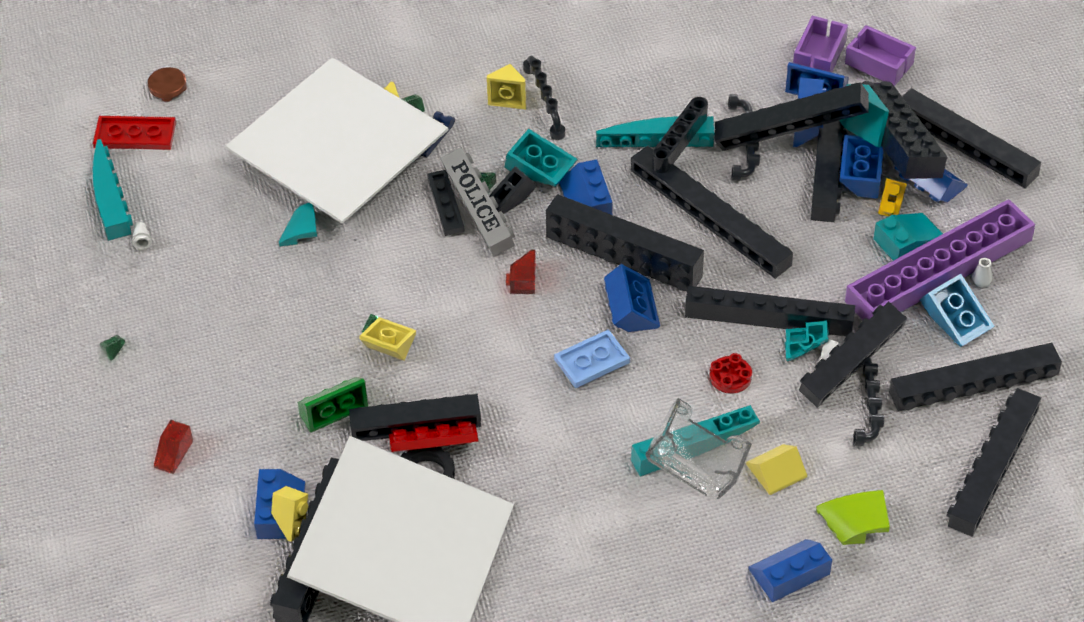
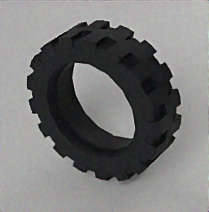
(432, 454)

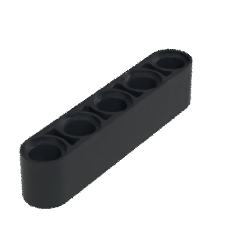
(680, 134)

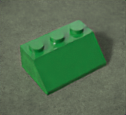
(333, 403)

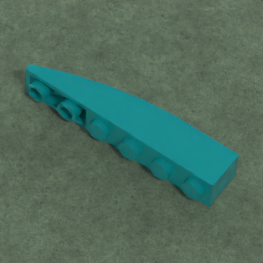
(650, 132)
(108, 195)
(724, 426)

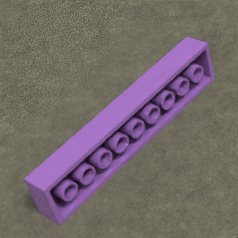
(941, 259)

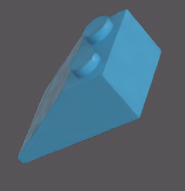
(957, 310)

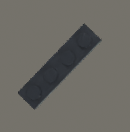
(445, 202)

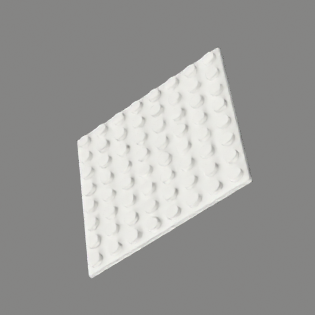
(337, 139)
(400, 538)

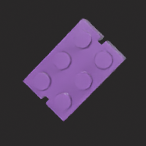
(818, 49)
(880, 55)

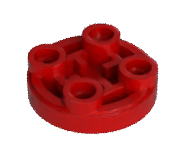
(730, 374)

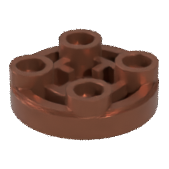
(167, 83)

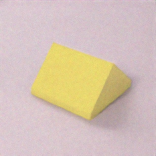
(506, 88)
(388, 338)
(778, 468)

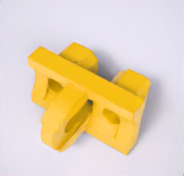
(894, 188)

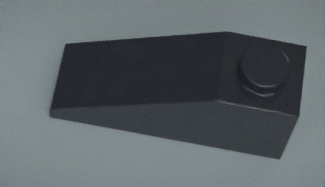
(512, 190)

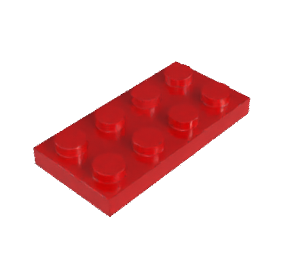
(427, 438)

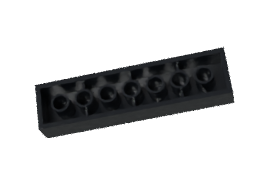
(906, 138)
(624, 243)
(293, 599)

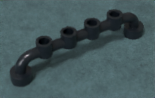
(533, 66)
(752, 159)
(873, 405)

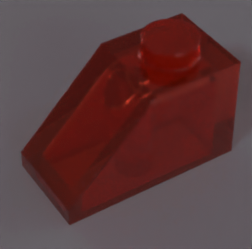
(522, 274)
(173, 446)

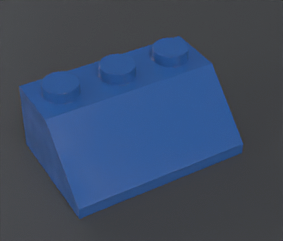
(797, 71)
(807, 88)
(861, 166)
(587, 185)
(940, 188)
(631, 300)
(269, 482)
(792, 569)

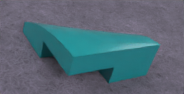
(300, 226)
(805, 339)

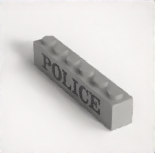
(477, 201)

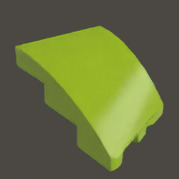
(856, 516)

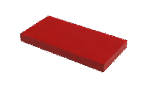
(135, 132)

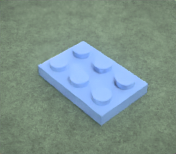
(592, 358)

